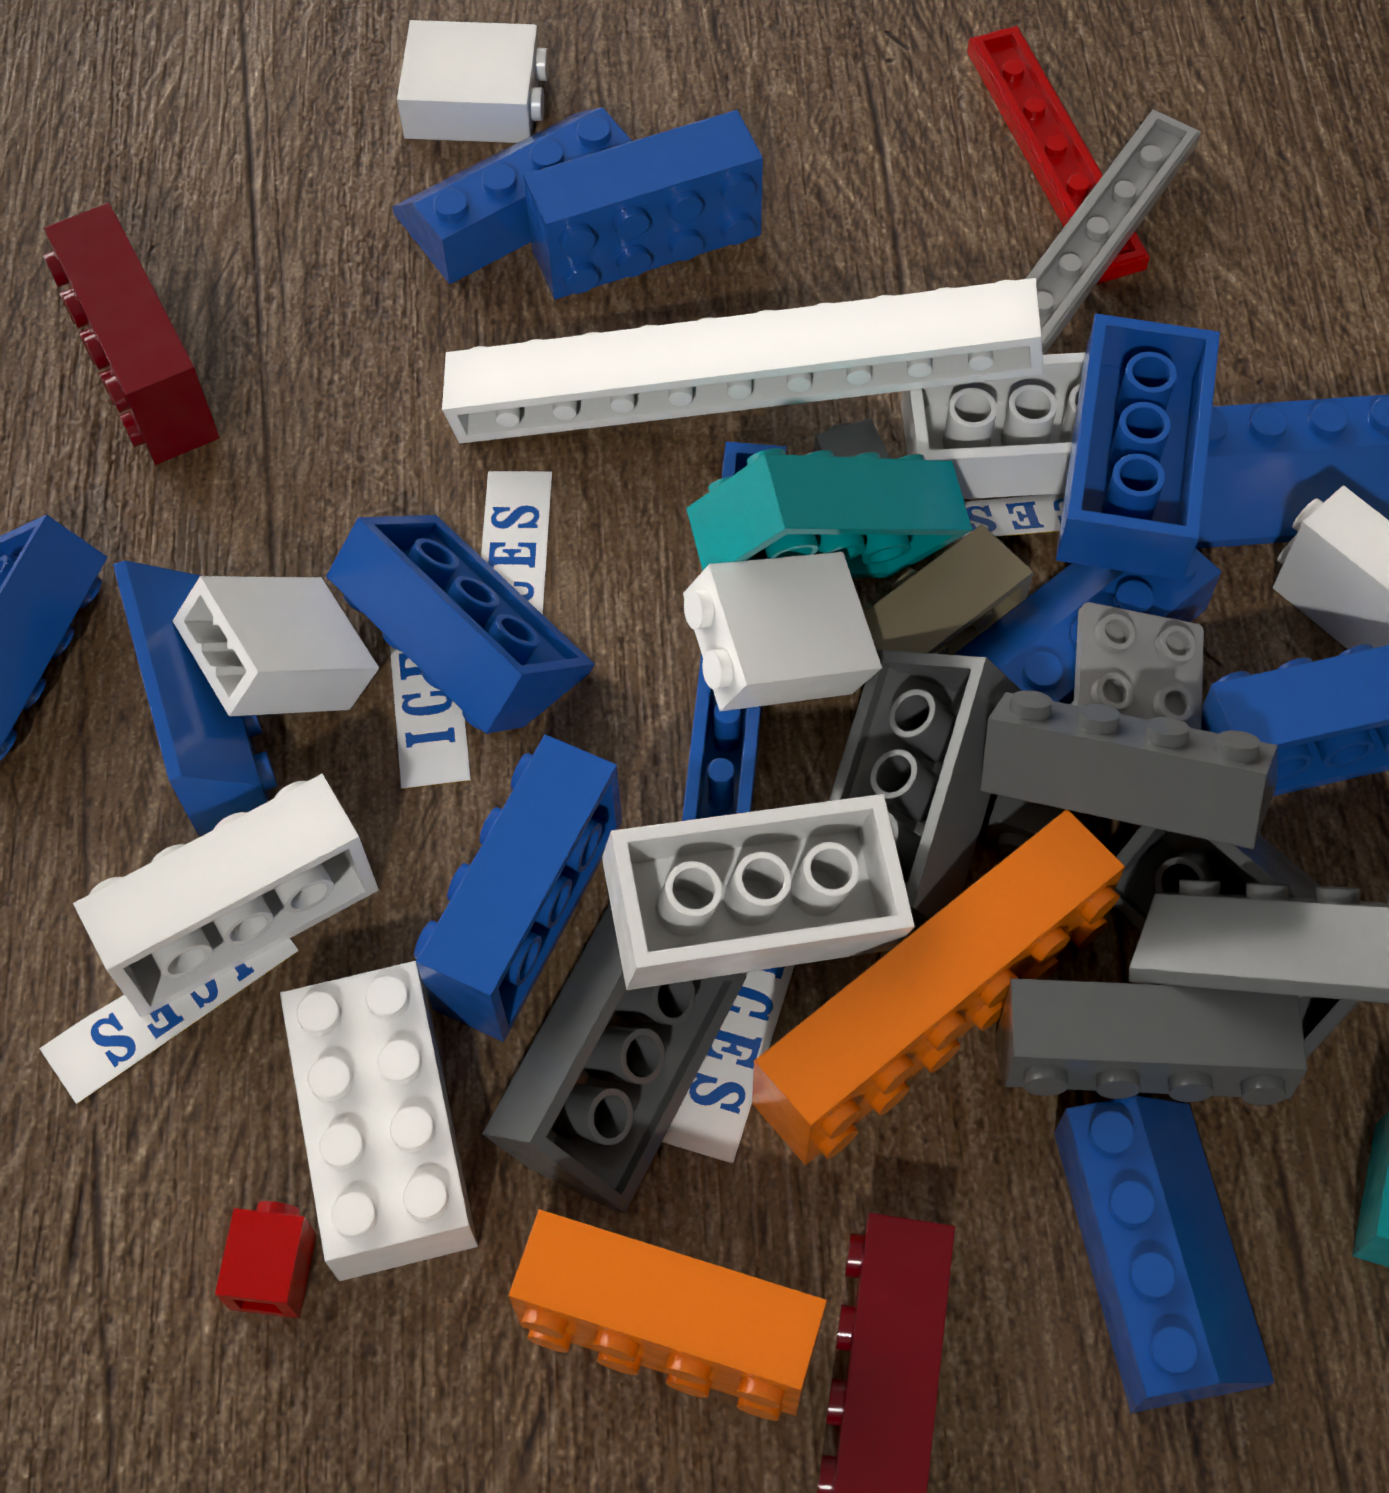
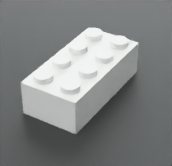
(1001, 432)
(755, 891)
(227, 895)
(376, 1122)

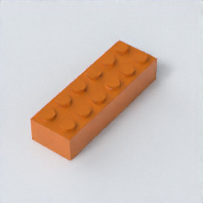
(935, 989)

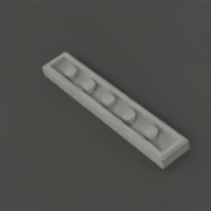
(1108, 219)

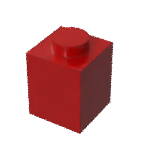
(266, 1260)

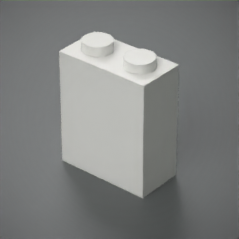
(471, 81)
(1340, 569)
(780, 630)
(274, 644)

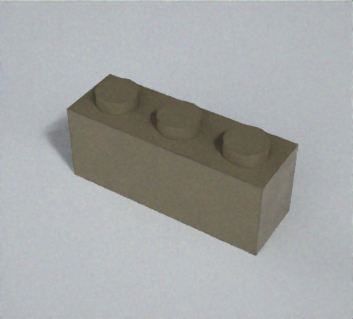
(951, 597)

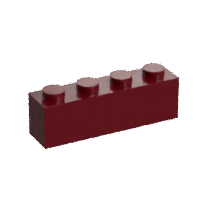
(893, 1357)

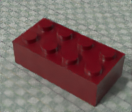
(128, 335)

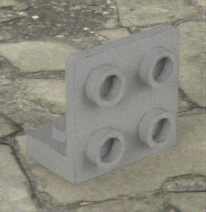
(1139, 664)

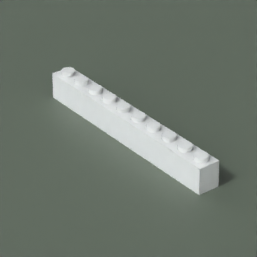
(745, 361)

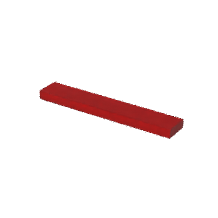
(1044, 132)

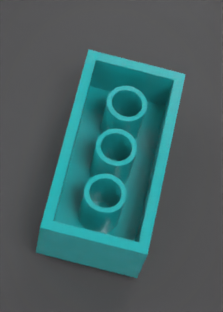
(816, 503)

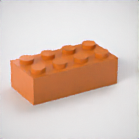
(666, 1315)

